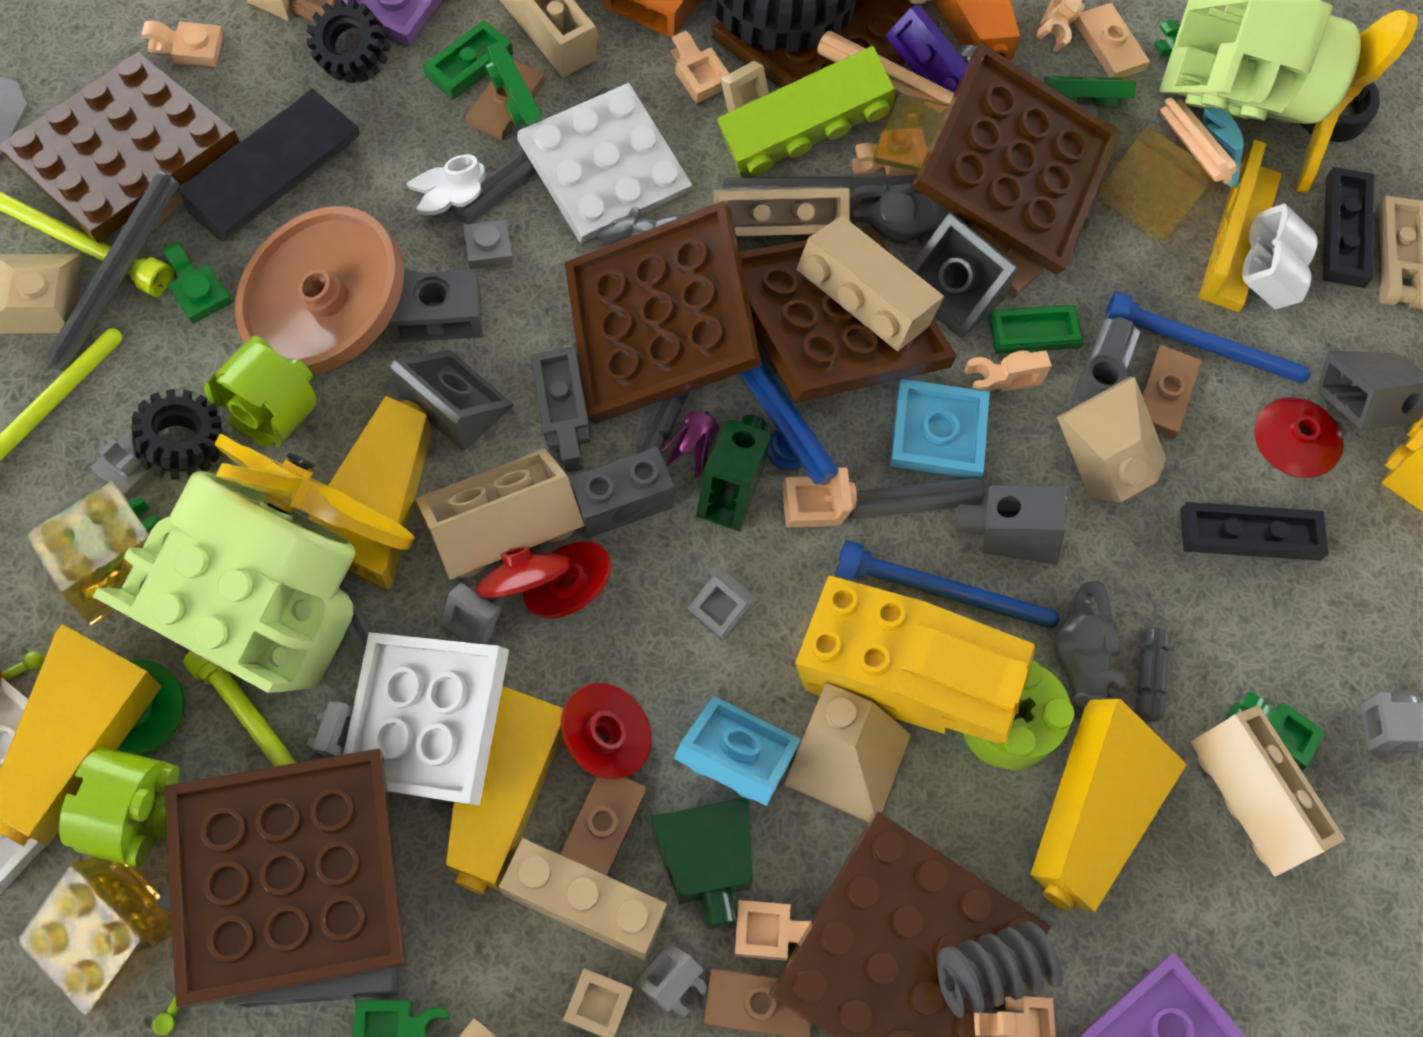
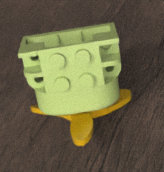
(1281, 63)
(248, 573)

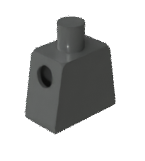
(1373, 388)
(1019, 521)

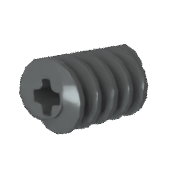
(995, 964)

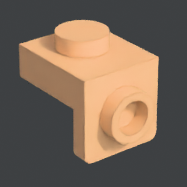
(818, 504)

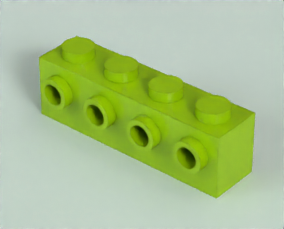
(807, 112)

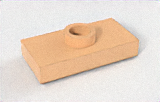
(1112, 41)

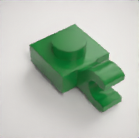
(195, 290)
(1294, 730)

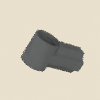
(1108, 357)

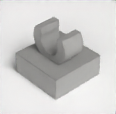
(122, 467)
(471, 615)
(333, 729)
(670, 978)

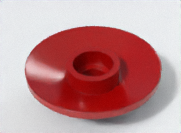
(1291, 450)
(521, 572)
(576, 587)
(620, 722)

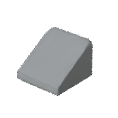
(722, 603)

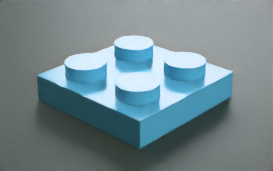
(940, 429)
(738, 750)

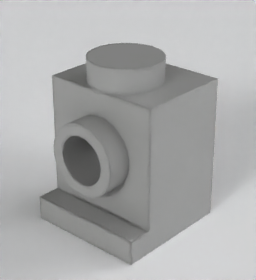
(1393, 723)

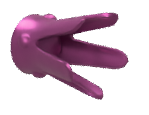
(698, 430)

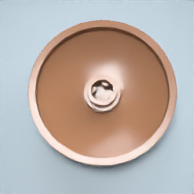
(321, 287)

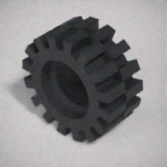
(332, 25)
(176, 412)

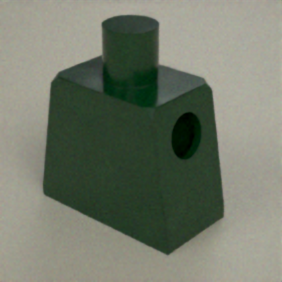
(739, 460)
(707, 855)

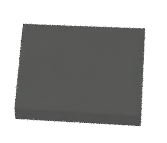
(966, 272)
(451, 394)

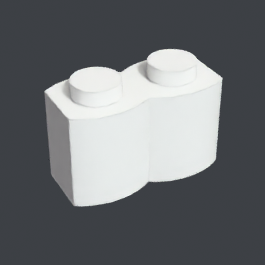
(1279, 256)

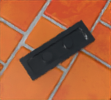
(1348, 227)
(1253, 531)

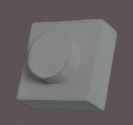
(488, 243)

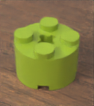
(262, 392)
(1040, 729)
(117, 806)

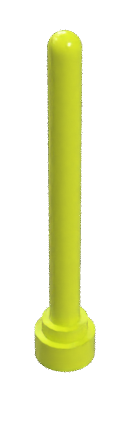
(144, 272)
(58, 390)
(241, 707)

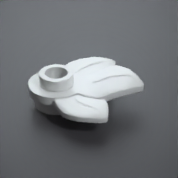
(449, 185)

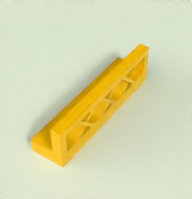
(1253, 194)

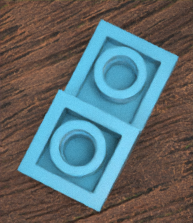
(1227, 134)

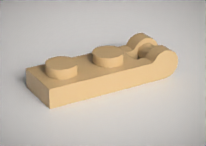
(1401, 251)

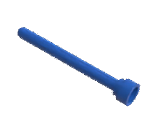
(1123, 306)
(859, 563)

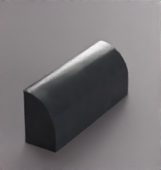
(267, 165)

